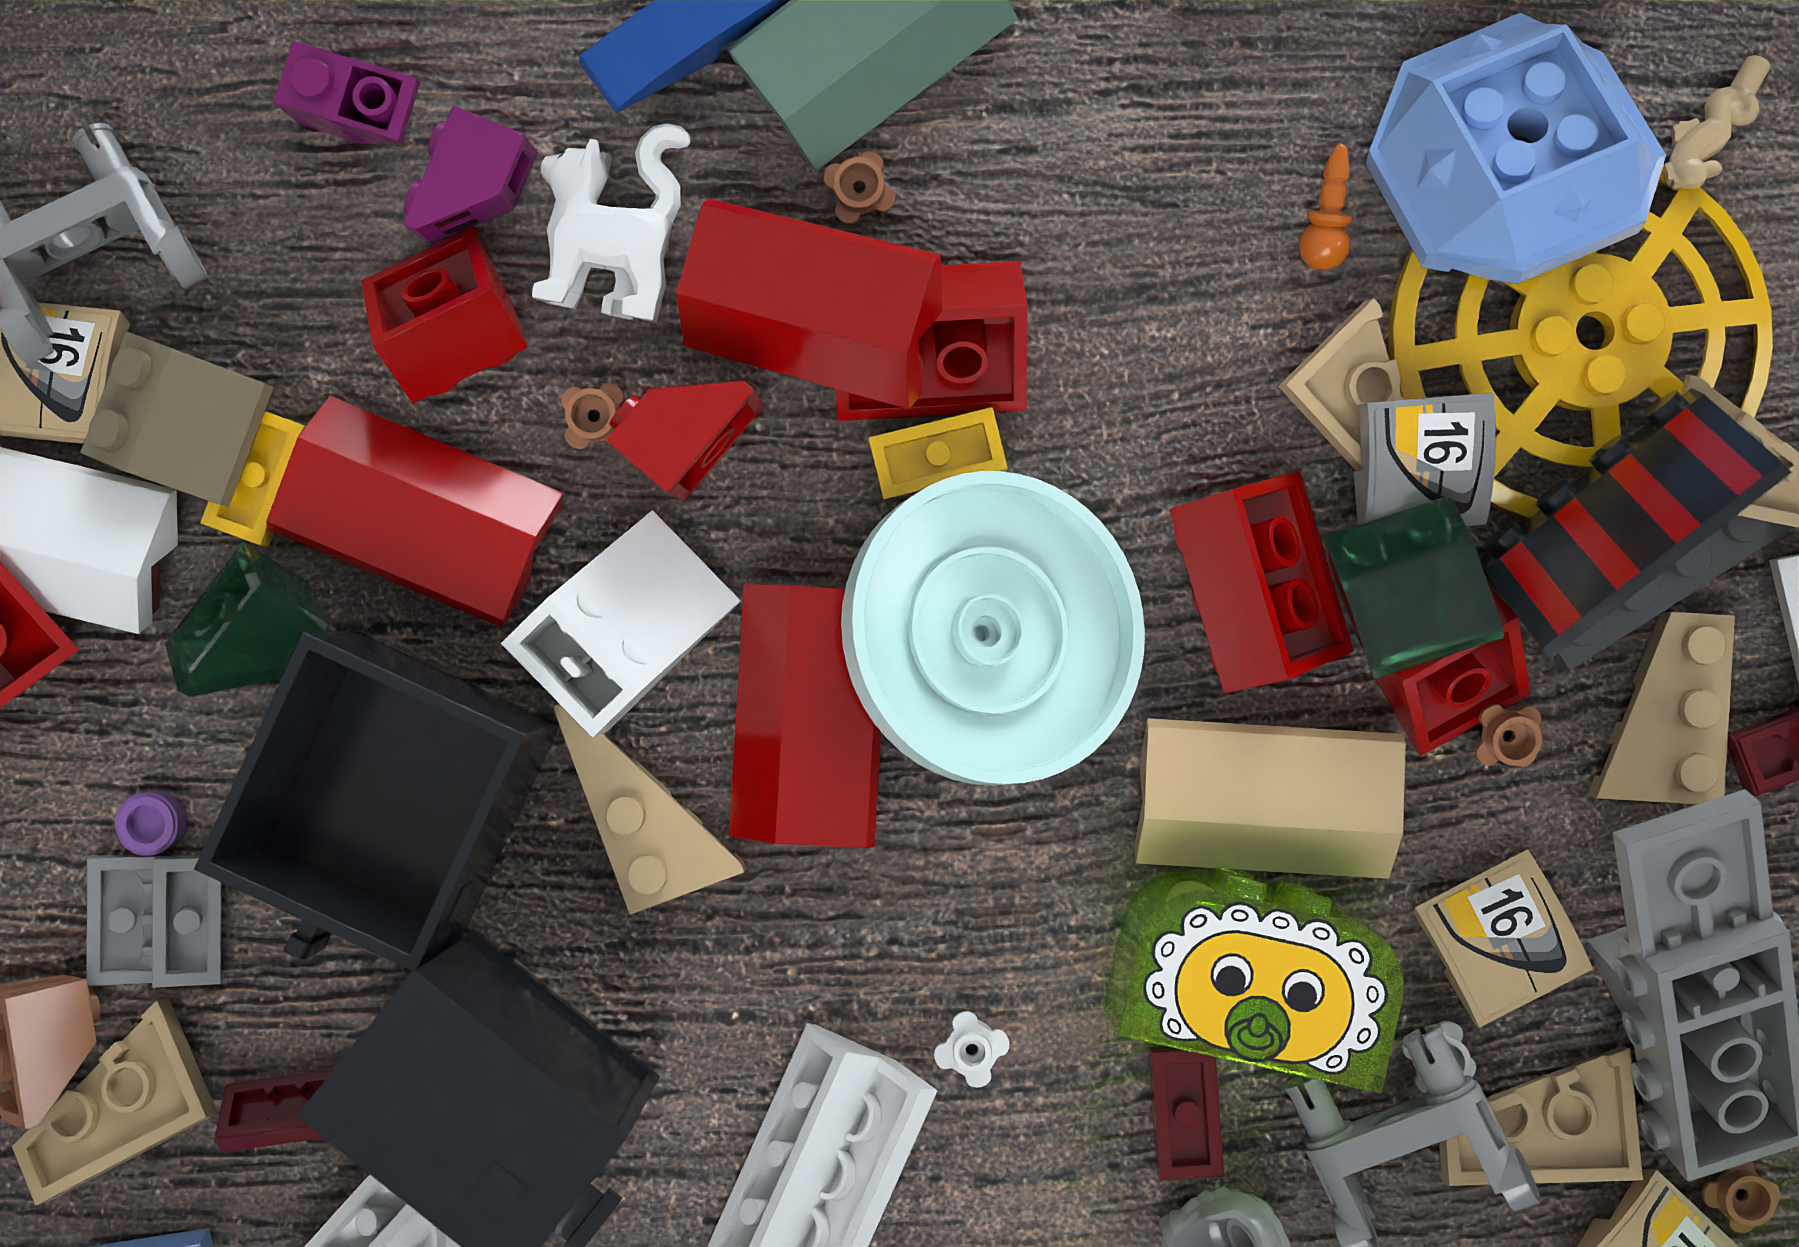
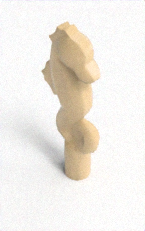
(1698, 141)

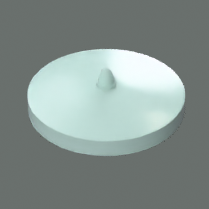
(993, 629)

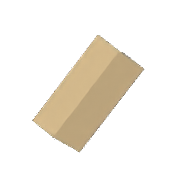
(1270, 798)

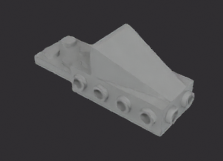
(1705, 987)

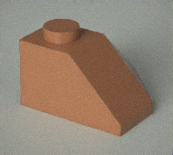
(42, 1042)

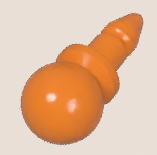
(1325, 240)

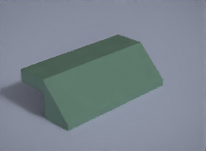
(852, 63)

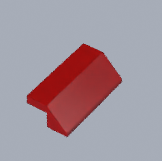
(809, 301)
(413, 510)
(801, 734)

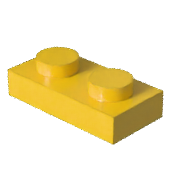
(936, 451)
(257, 483)

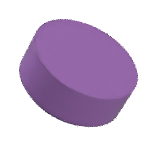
(151, 822)

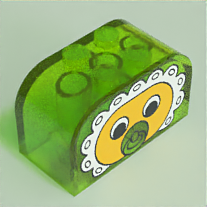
(1256, 977)

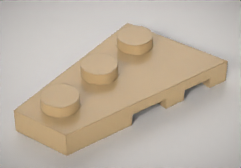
(1677, 718)
(127, 1104)
(1565, 1124)

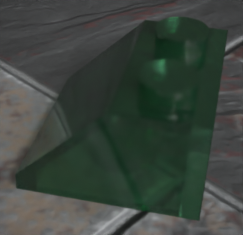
(1413, 587)
(243, 626)

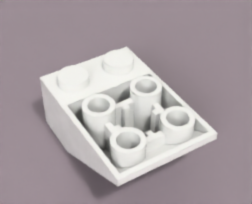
(621, 624)

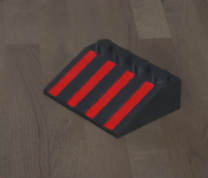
(1628, 517)

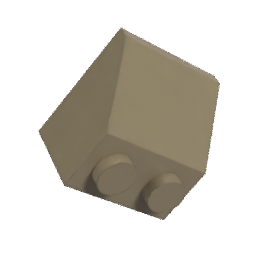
(176, 419)

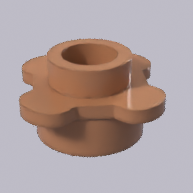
(861, 169)
(580, 403)
(1525, 738)
(1753, 1208)

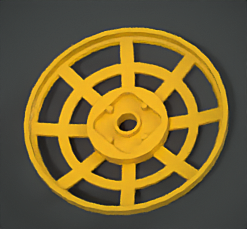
(1562, 370)

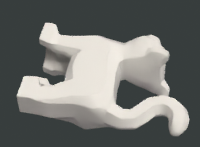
(611, 238)

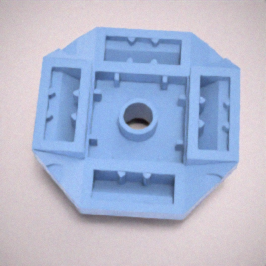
(1507, 205)

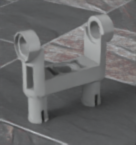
(77, 224)
(1445, 1111)

